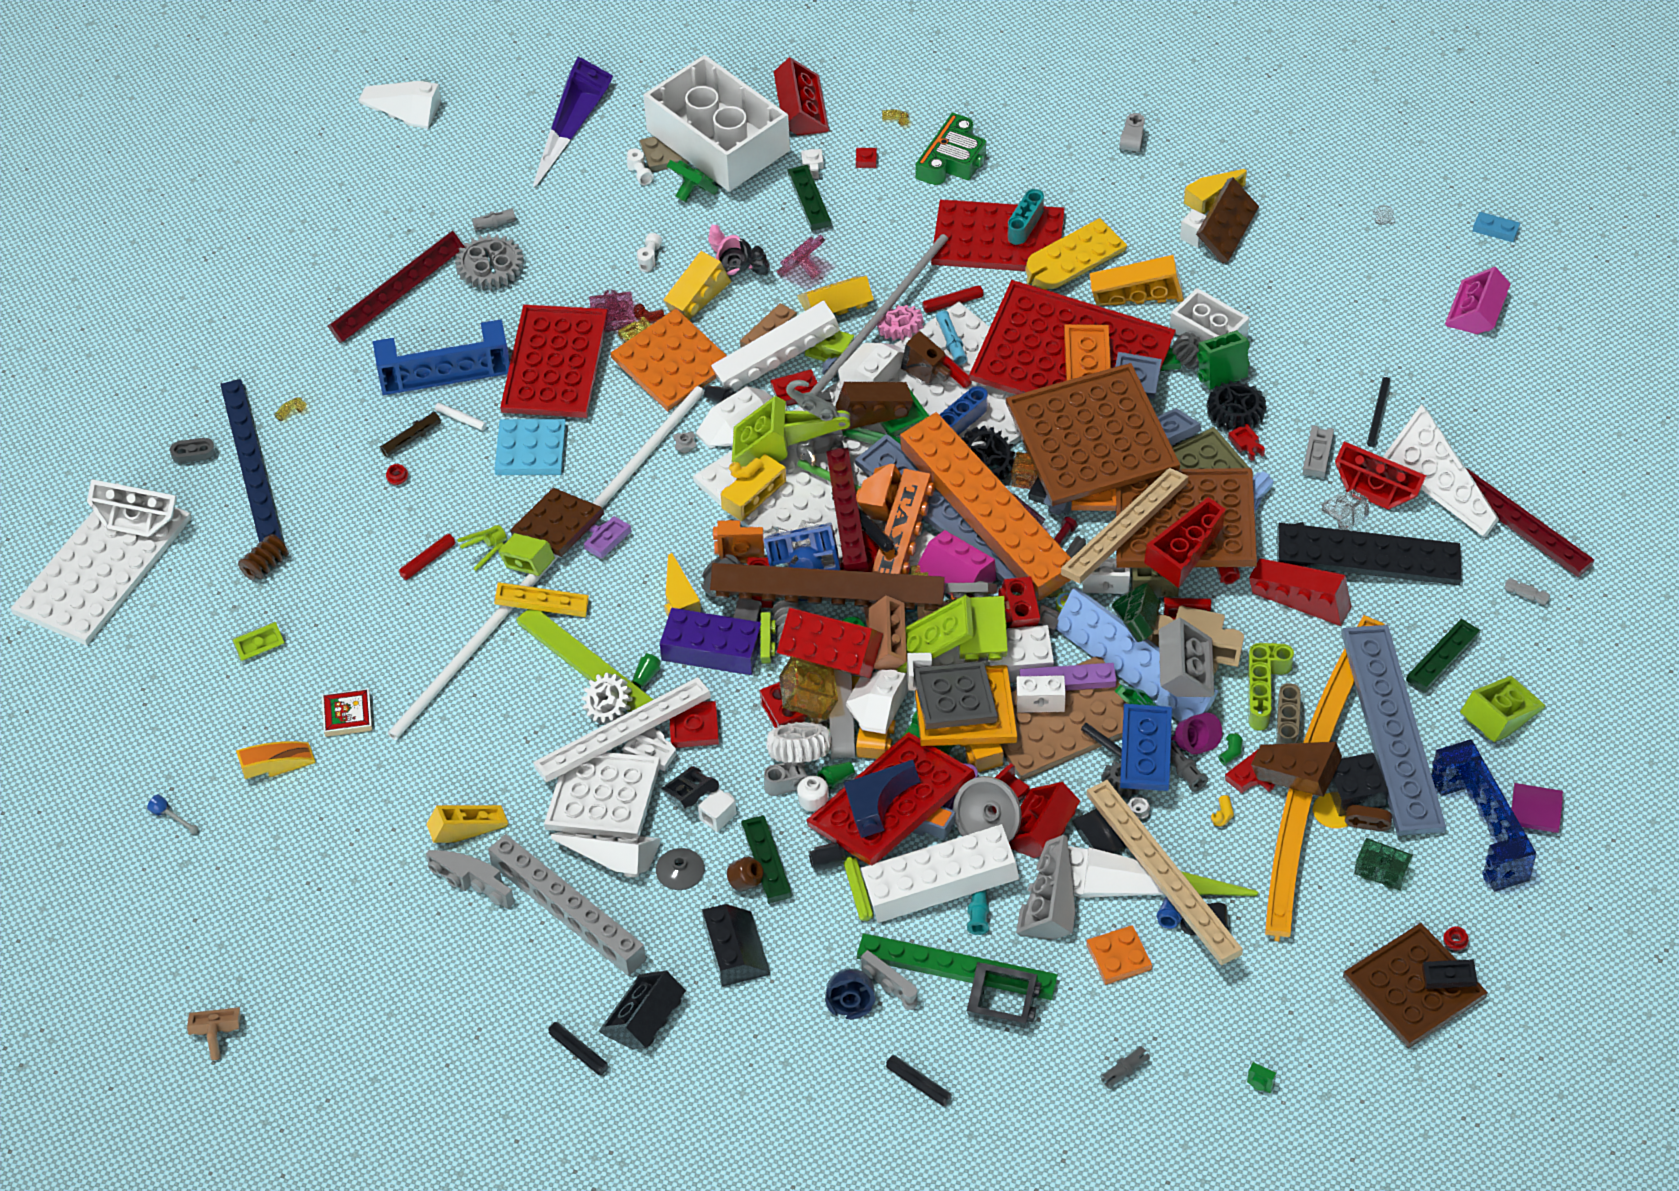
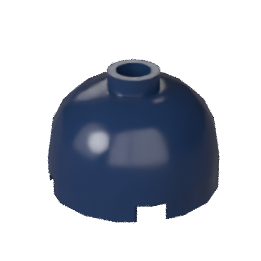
(850, 993)

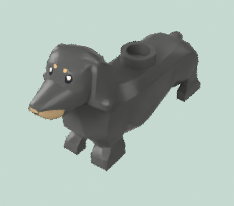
(808, 449)

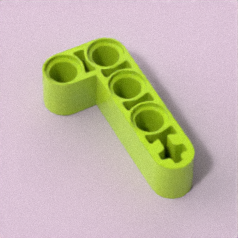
(1262, 662)

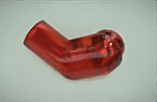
(640, 311)

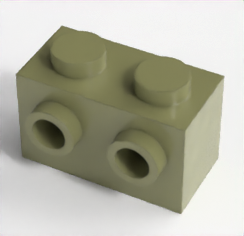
(1158, 583)

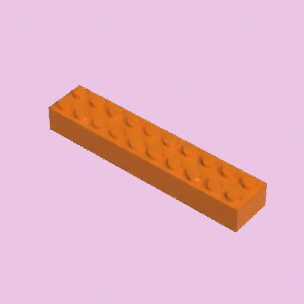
(986, 504)

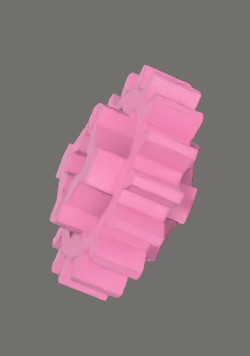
(900, 322)

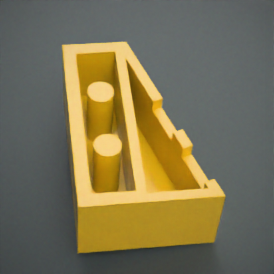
(697, 285)

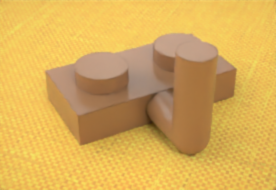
(212, 1022)

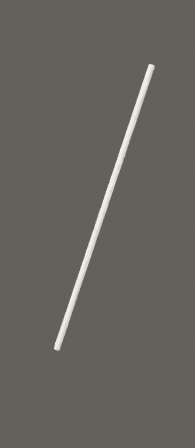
(501, 613)

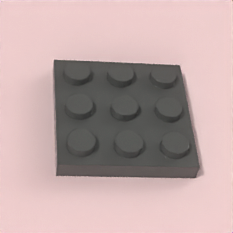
(954, 695)

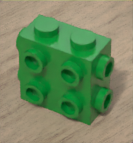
(1223, 359)

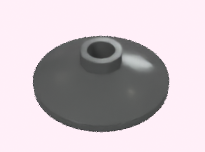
(681, 876)

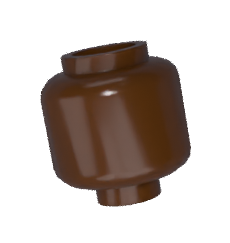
(744, 873)

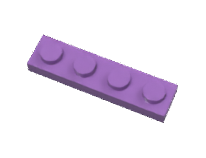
(1078, 676)

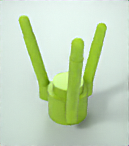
(493, 537)

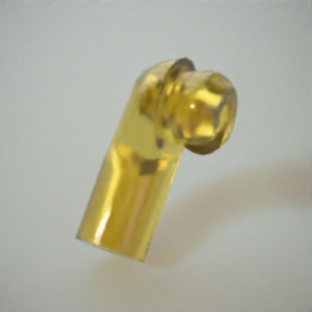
(893, 114)
(288, 406)

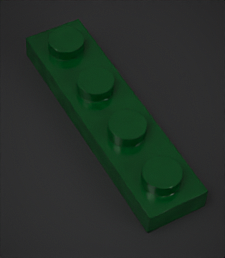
(809, 197)
(1443, 655)
(764, 851)

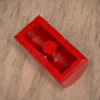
(1171, 605)

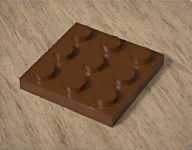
(559, 520)

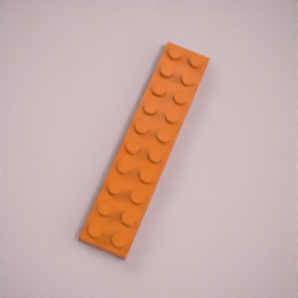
(1087, 353)

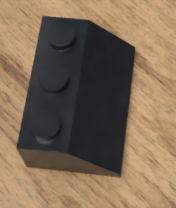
(734, 944)
(643, 1010)

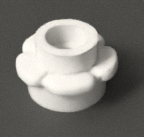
(1139, 803)

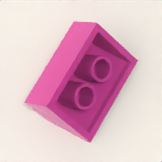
(1478, 302)
(956, 561)

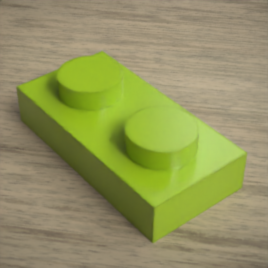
(767, 628)
(258, 641)

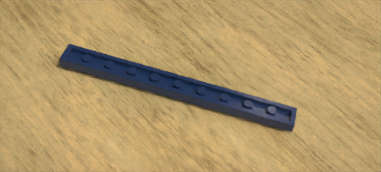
(250, 459)

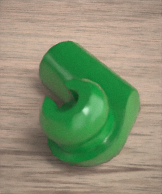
(1234, 750)

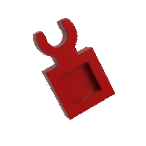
(1246, 439)

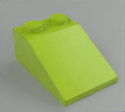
(1501, 708)

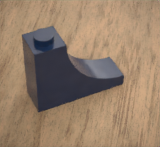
(874, 792)

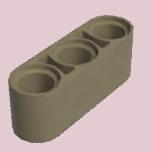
(1288, 714)

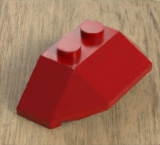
(1376, 477)

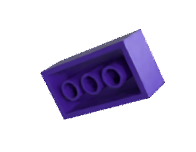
(711, 641)

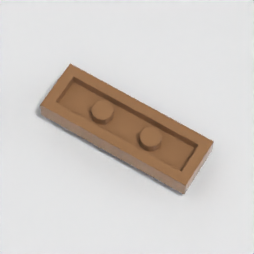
(775, 318)

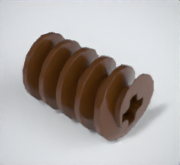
(262, 557)

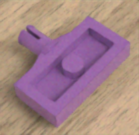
(606, 536)

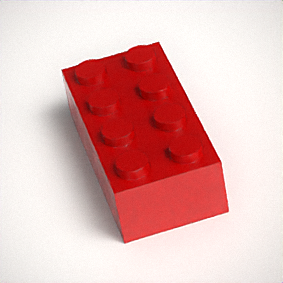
(830, 642)

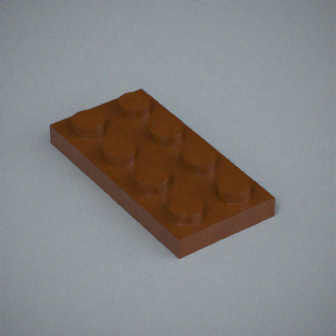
(1227, 220)

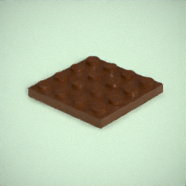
(1395, 986)

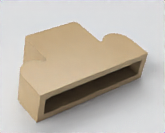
(1225, 643)

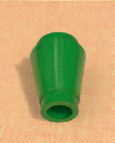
(646, 669)
(836, 773)

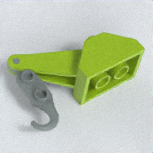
(773, 428)

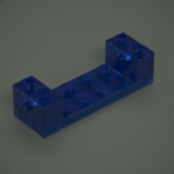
(1513, 856)

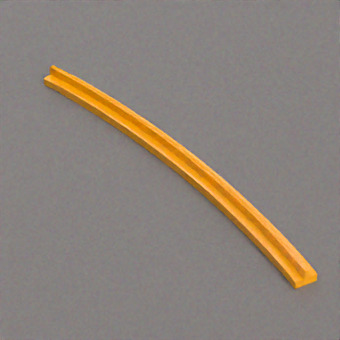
(1299, 802)

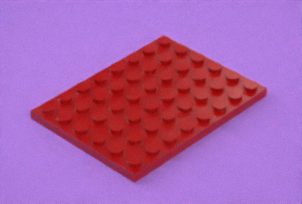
(1028, 343)

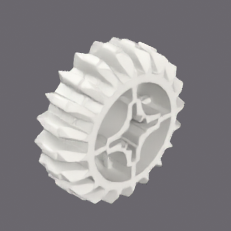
(798, 742)

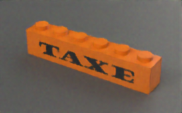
(905, 521)

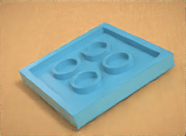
(530, 447)

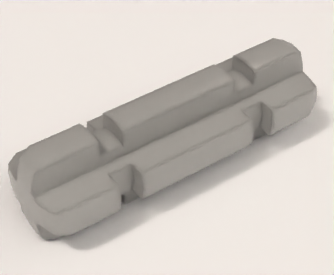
(1527, 591)

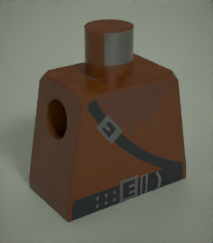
(924, 359)

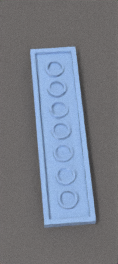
(1137, 663)

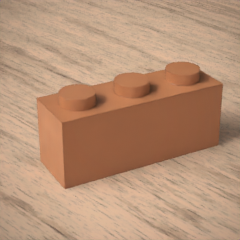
(889, 618)

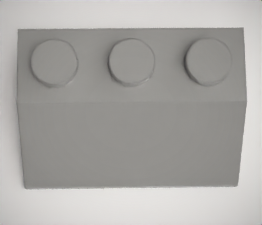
(1185, 660)

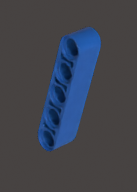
(966, 409)

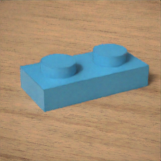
(1496, 227)

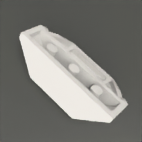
(872, 363)
(721, 419)
(130, 508)
(878, 699)

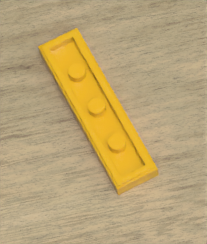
(541, 599)

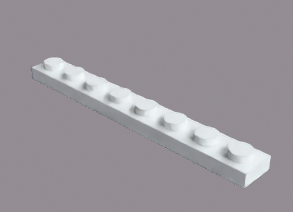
(621, 729)

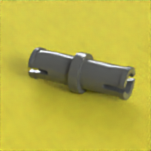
(1125, 1067)

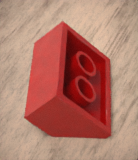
(1044, 817)

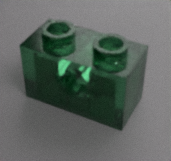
(1383, 864)

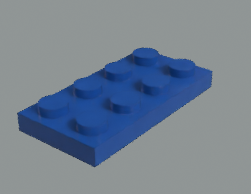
(1146, 747)

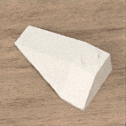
(409, 101)
(619, 854)

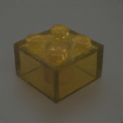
(808, 688)

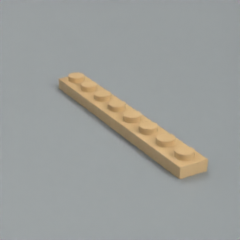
(1124, 525)

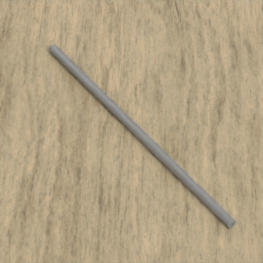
(822, 383)

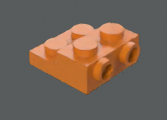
(738, 540)

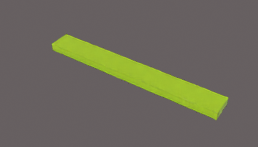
(575, 652)

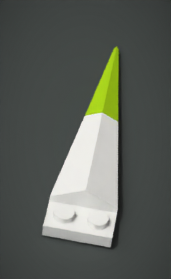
(1109, 874)

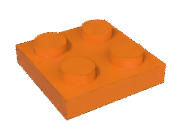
(1119, 954)

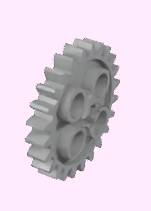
(475, 267)

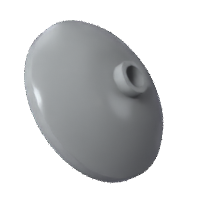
(975, 803)

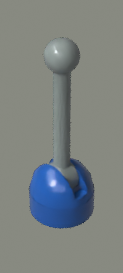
(158, 805)

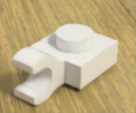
(814, 160)

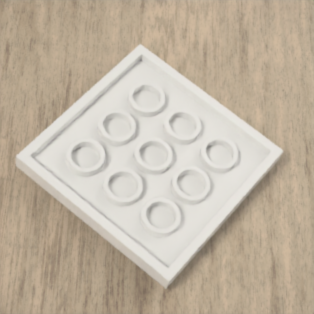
(604, 796)

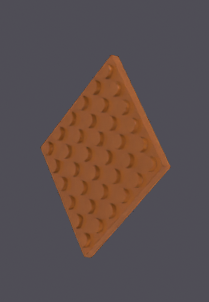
(1092, 434)
(1228, 487)

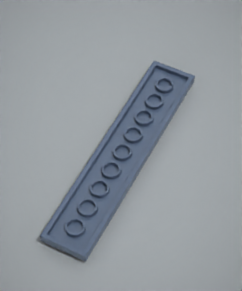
(940, 511)
(1393, 730)

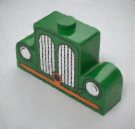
(951, 152)

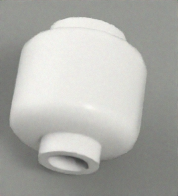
(812, 793)

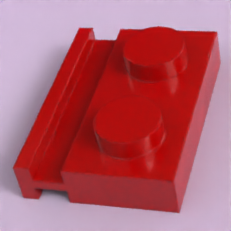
(780, 384)

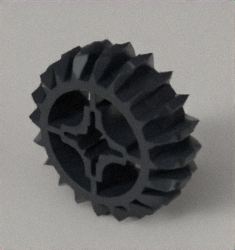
(1237, 401)
(995, 448)

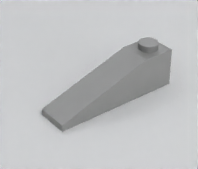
(1051, 901)

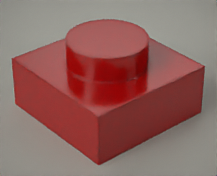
(866, 157)

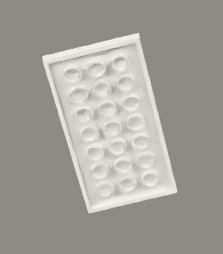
(93, 576)

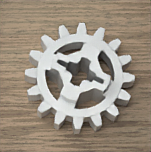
(605, 710)

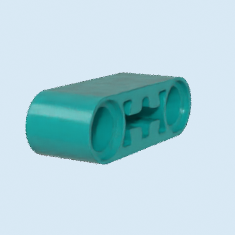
(1025, 216)

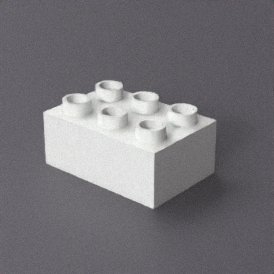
(717, 122)

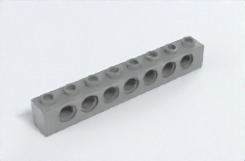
(567, 905)

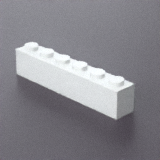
(776, 347)

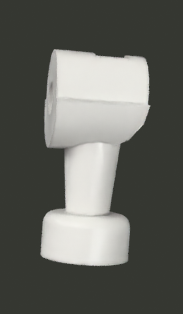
(636, 162)
(646, 255)

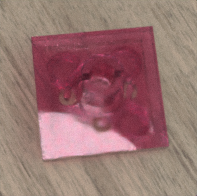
(801, 257)
(619, 308)

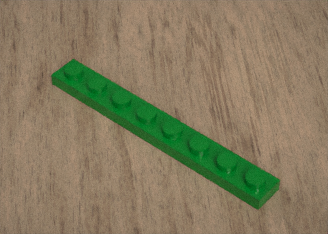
(949, 964)

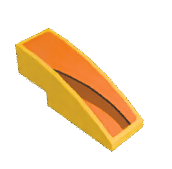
(274, 758)

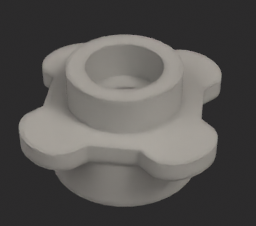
(684, 442)

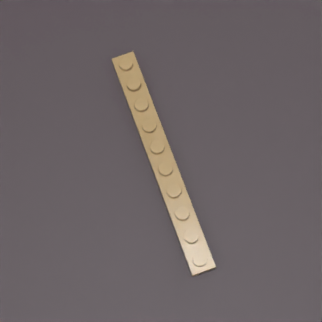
(1164, 873)

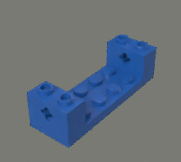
(442, 365)

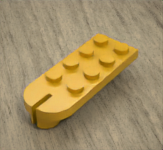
(1073, 255)

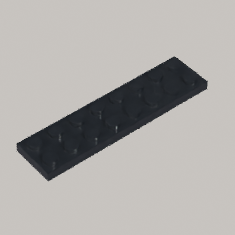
(1369, 553)

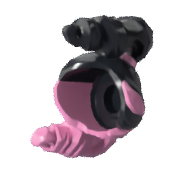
(737, 250)

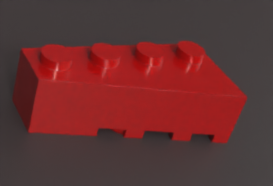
(1185, 541)
(1303, 589)

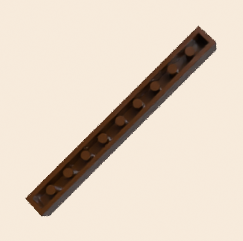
(825, 585)

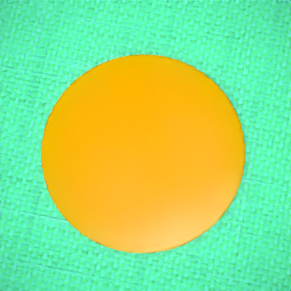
(1326, 812)

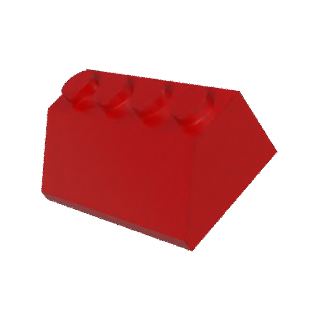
(801, 98)

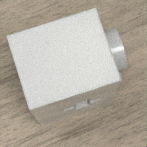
(1108, 579)
(1040, 694)

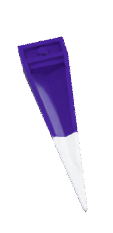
(580, 95)

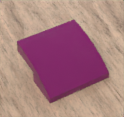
(1537, 807)

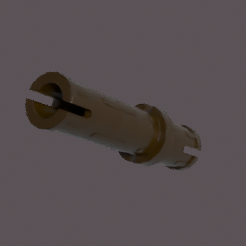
(417, 430)

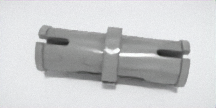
(493, 219)

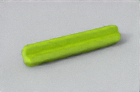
(858, 889)

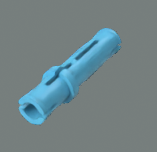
(954, 344)

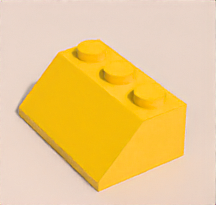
(839, 295)

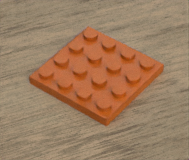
(669, 359)

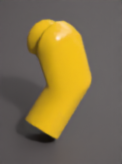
(745, 471)
(1225, 814)

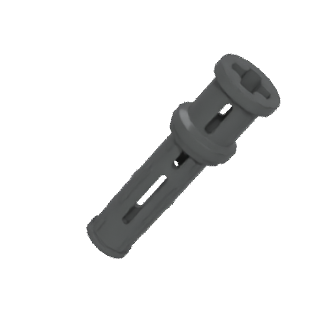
(1187, 769)

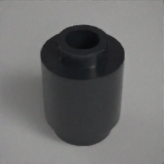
(827, 856)

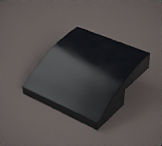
(1097, 832)

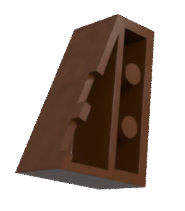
(874, 402)
(1298, 765)

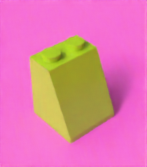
(988, 630)

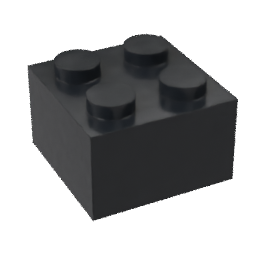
(1358, 783)

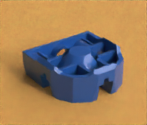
(822, 542)

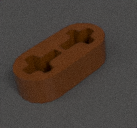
(1368, 818)

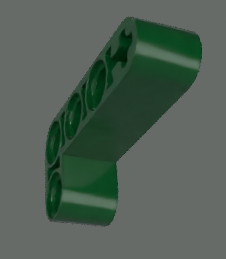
(1138, 611)

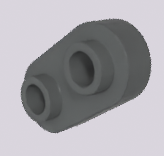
(192, 450)

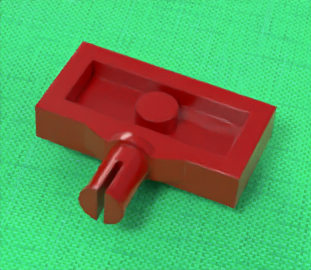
(1243, 776)

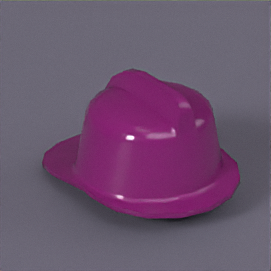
(1198, 733)

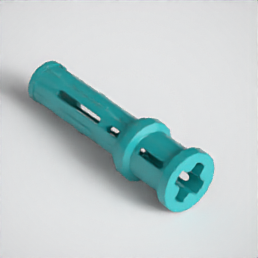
(978, 912)

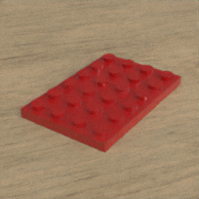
(980, 235)
(554, 361)
(940, 781)

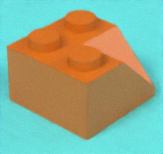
(879, 492)

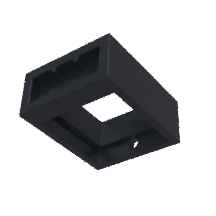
(976, 996)

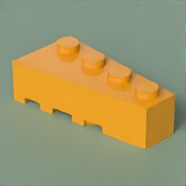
(1138, 282)

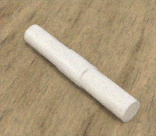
(460, 416)

